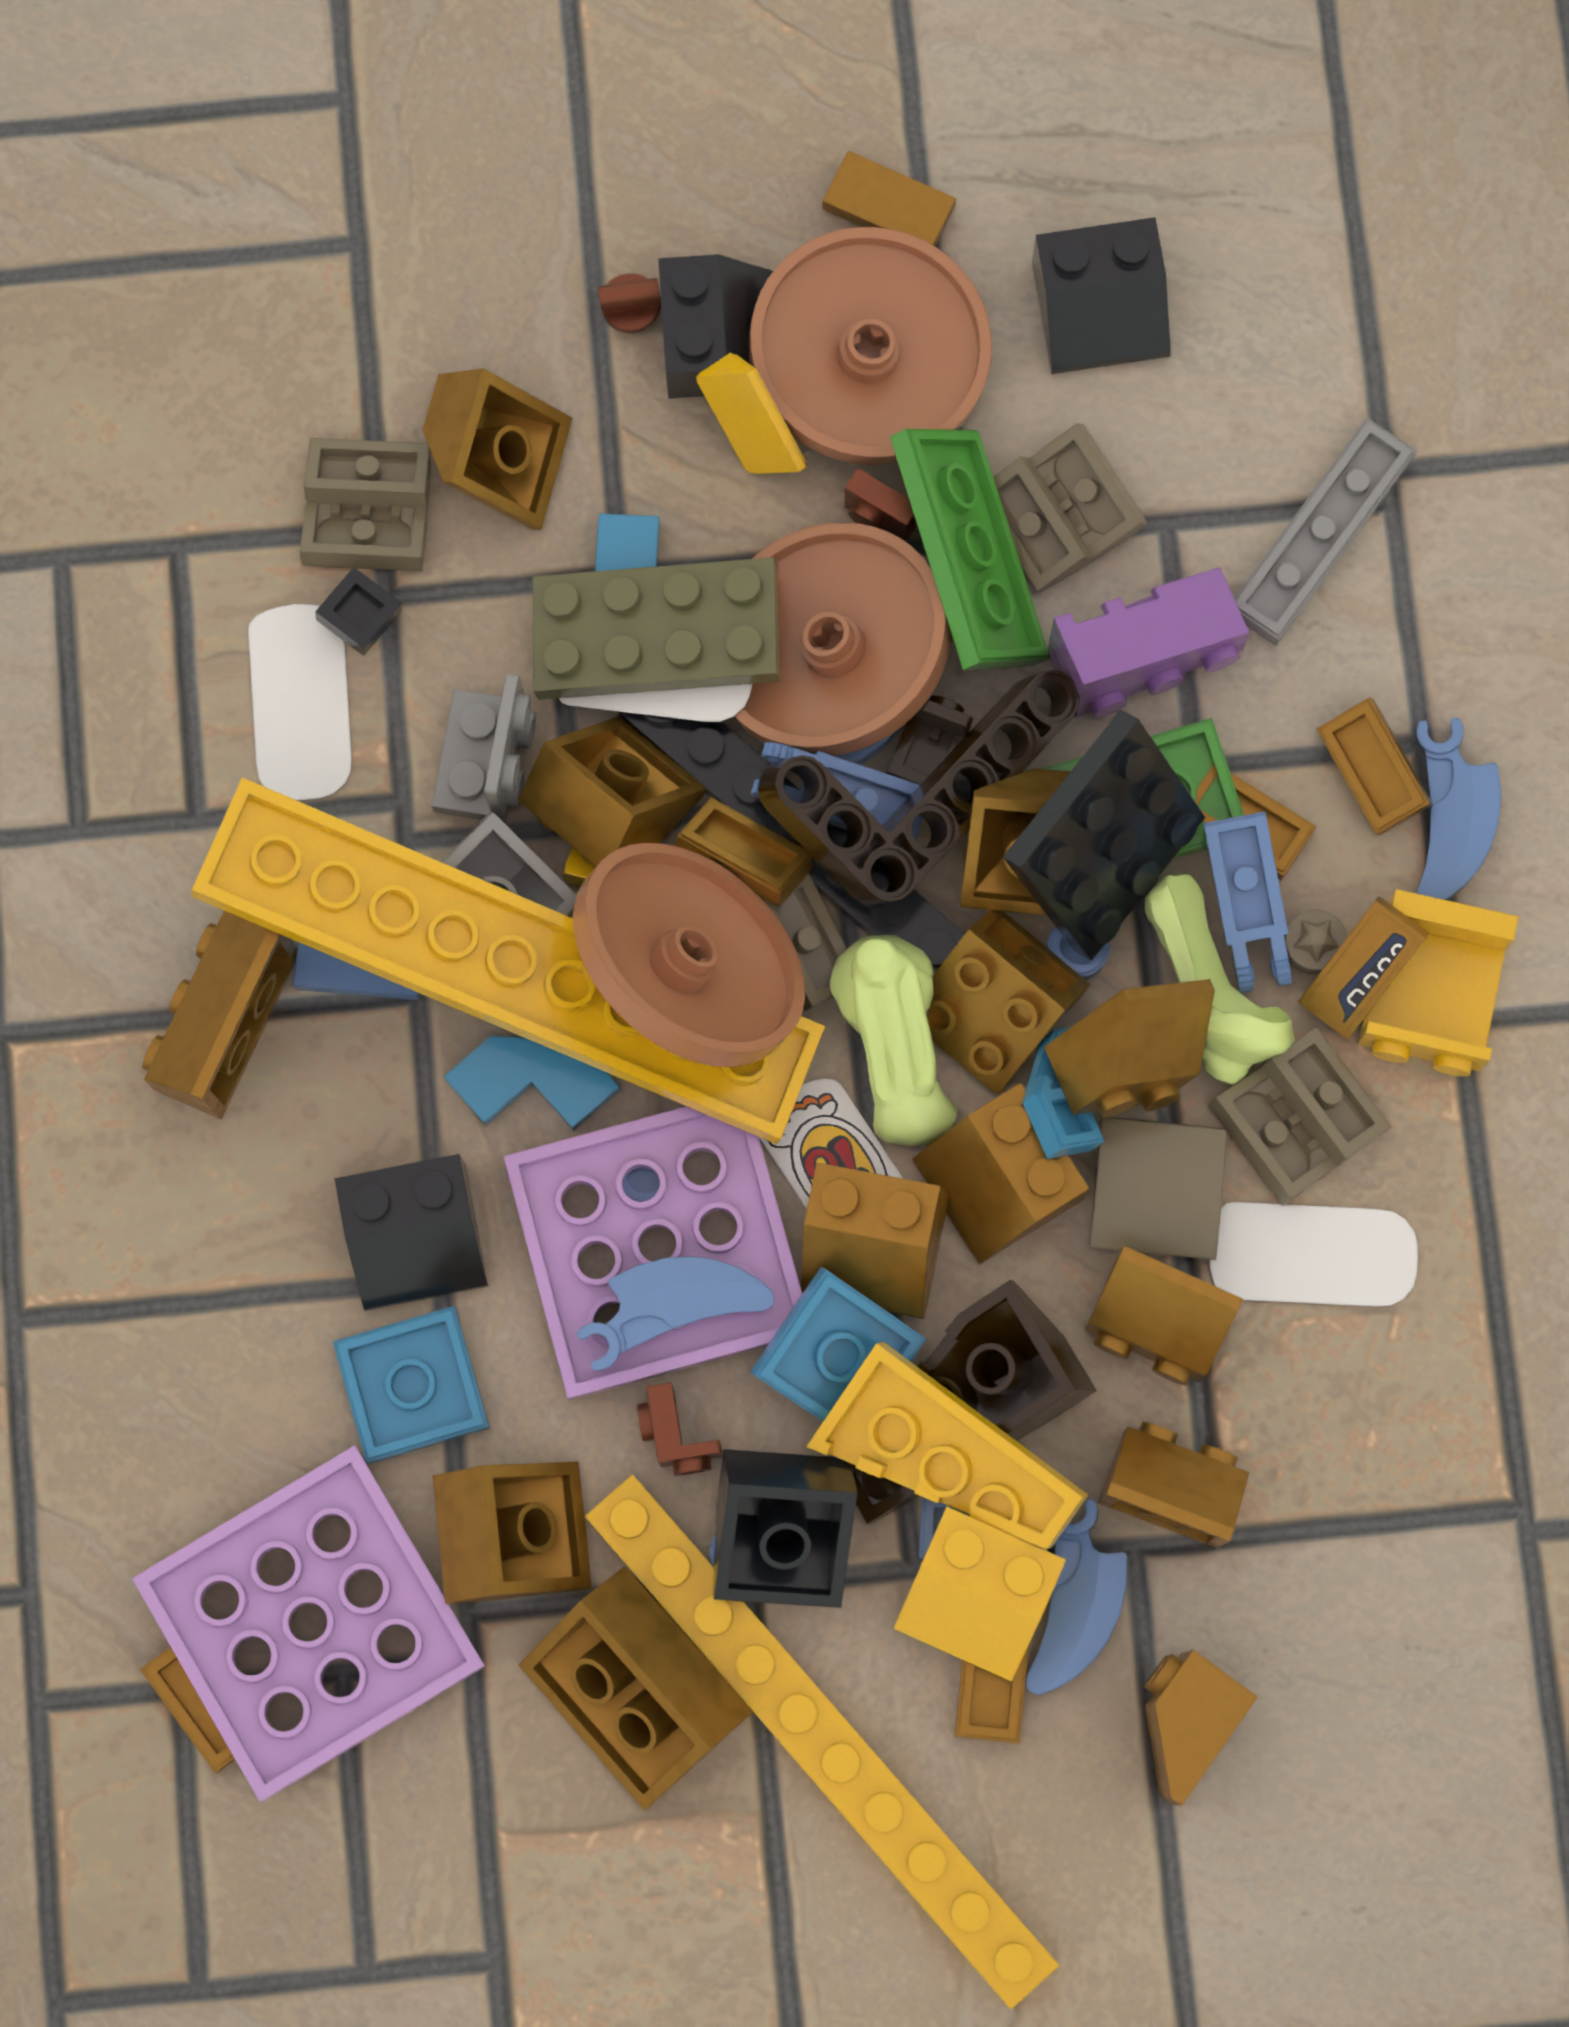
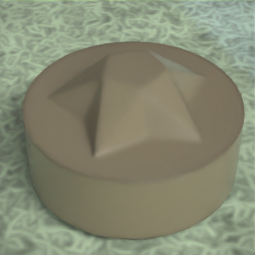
(1313, 940)

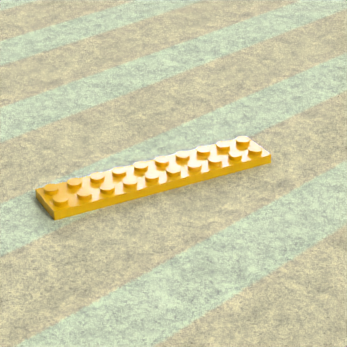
(466, 949)

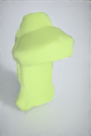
(885, 996)
(1237, 1028)

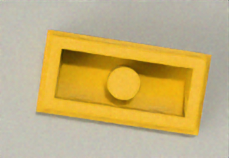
(750, 417)

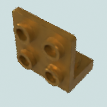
(999, 998)

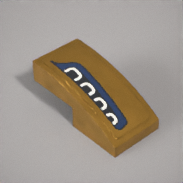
(1363, 967)

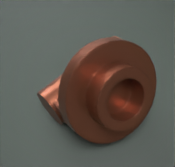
(630, 302)

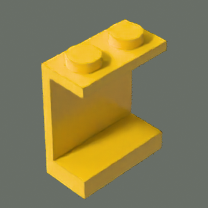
(1446, 991)

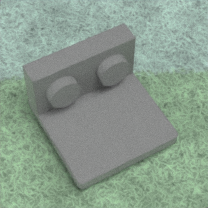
(482, 751)

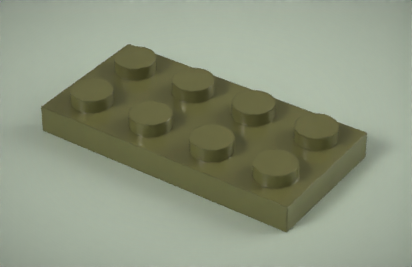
(656, 628)

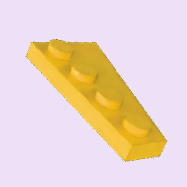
(926, 1438)

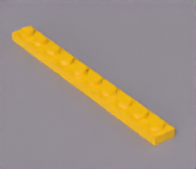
(823, 1744)

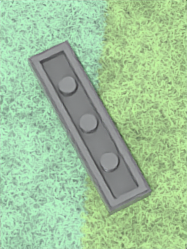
(1322, 530)

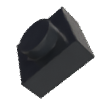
(358, 611)

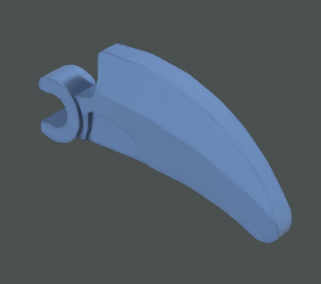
(1461, 816)
(671, 1295)
(1081, 1608)

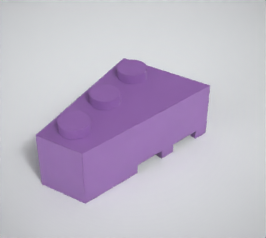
(1149, 641)

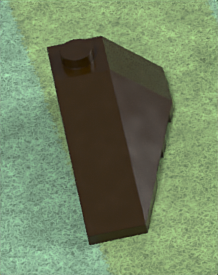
(1005, 1366)

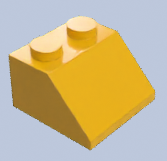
(979, 1594)

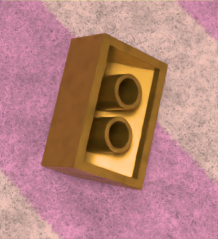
(220, 1014)
(634, 1687)

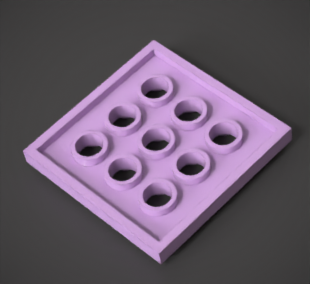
(602, 1162)
(385, 1689)

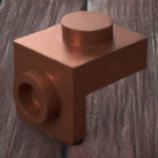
(879, 505)
(661, 1423)

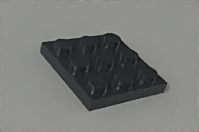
(1105, 835)

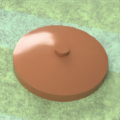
(869, 341)
(855, 640)
(688, 954)

